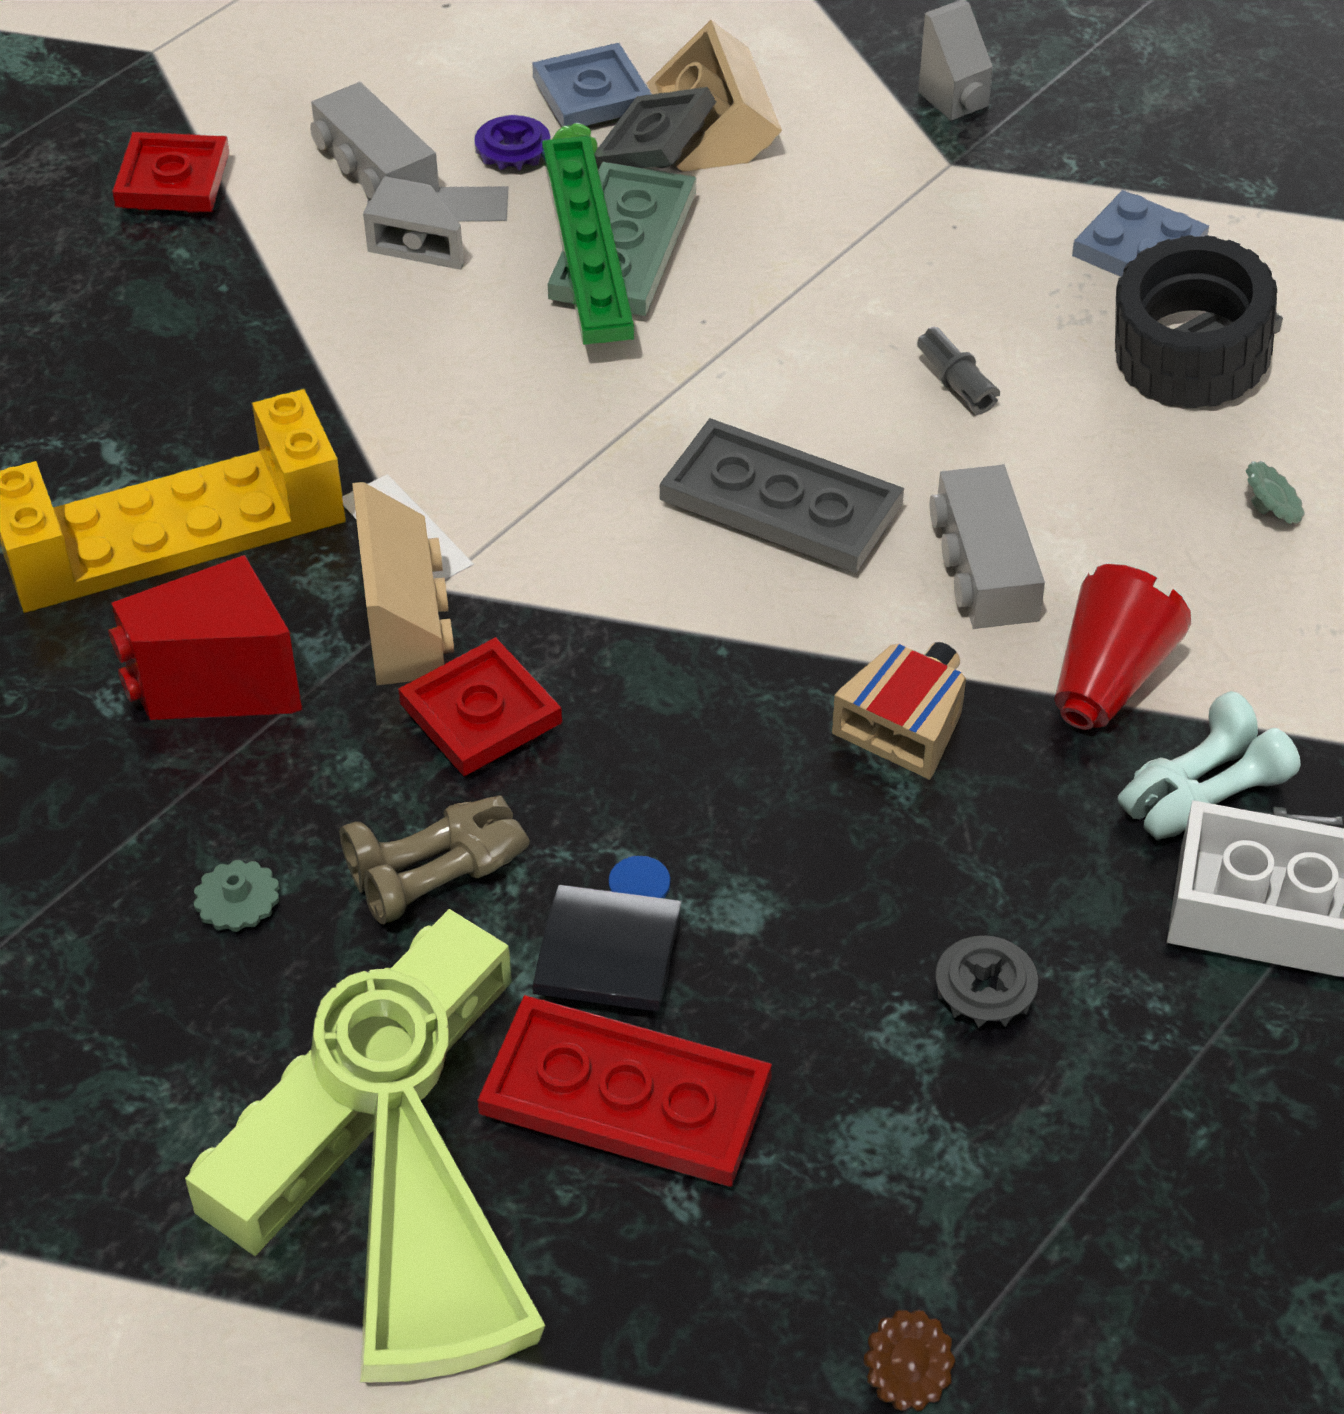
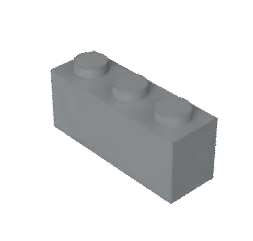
(370, 139)
(987, 547)

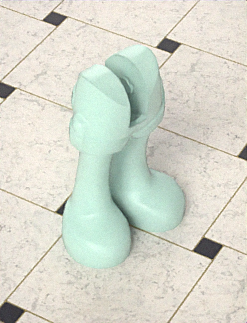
(1166, 787)

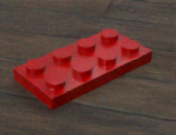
(626, 1090)

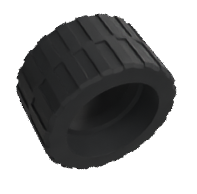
(1195, 276)

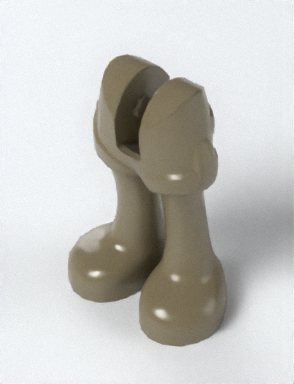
(479, 842)

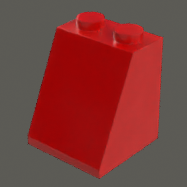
(206, 647)

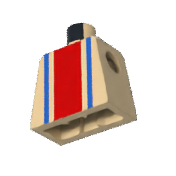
(903, 706)

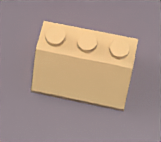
(743, 115)
(401, 588)

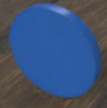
(640, 877)

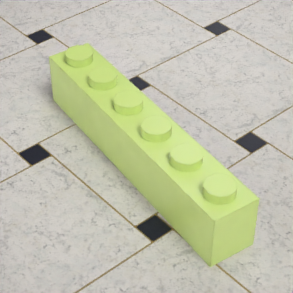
(299, 1131)

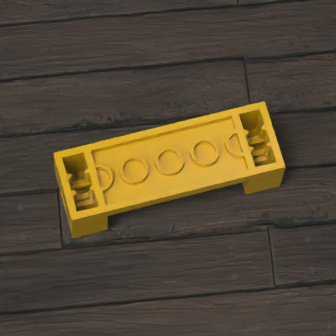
(173, 519)

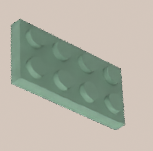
(645, 220)

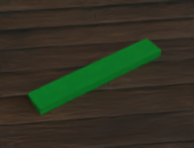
(587, 241)

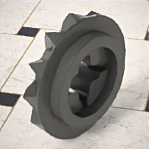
(981, 959)

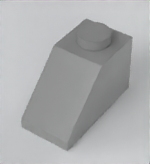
(954, 61)
(412, 224)

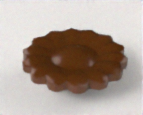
(909, 1360)

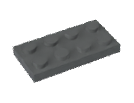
(782, 494)

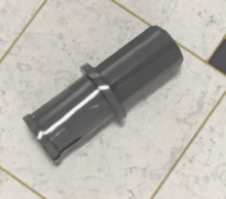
(958, 371)

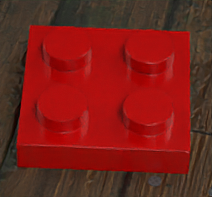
(171, 172)
(480, 706)

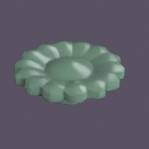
(1273, 493)
(236, 895)

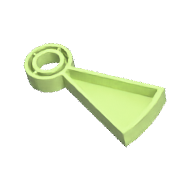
(434, 1269)

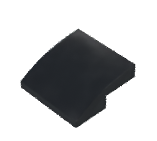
(607, 948)

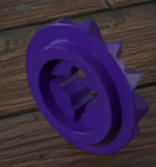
(521, 134)

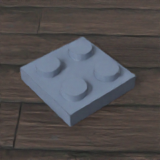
(589, 84)
(1128, 228)

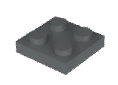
(656, 128)

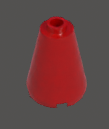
(1116, 642)

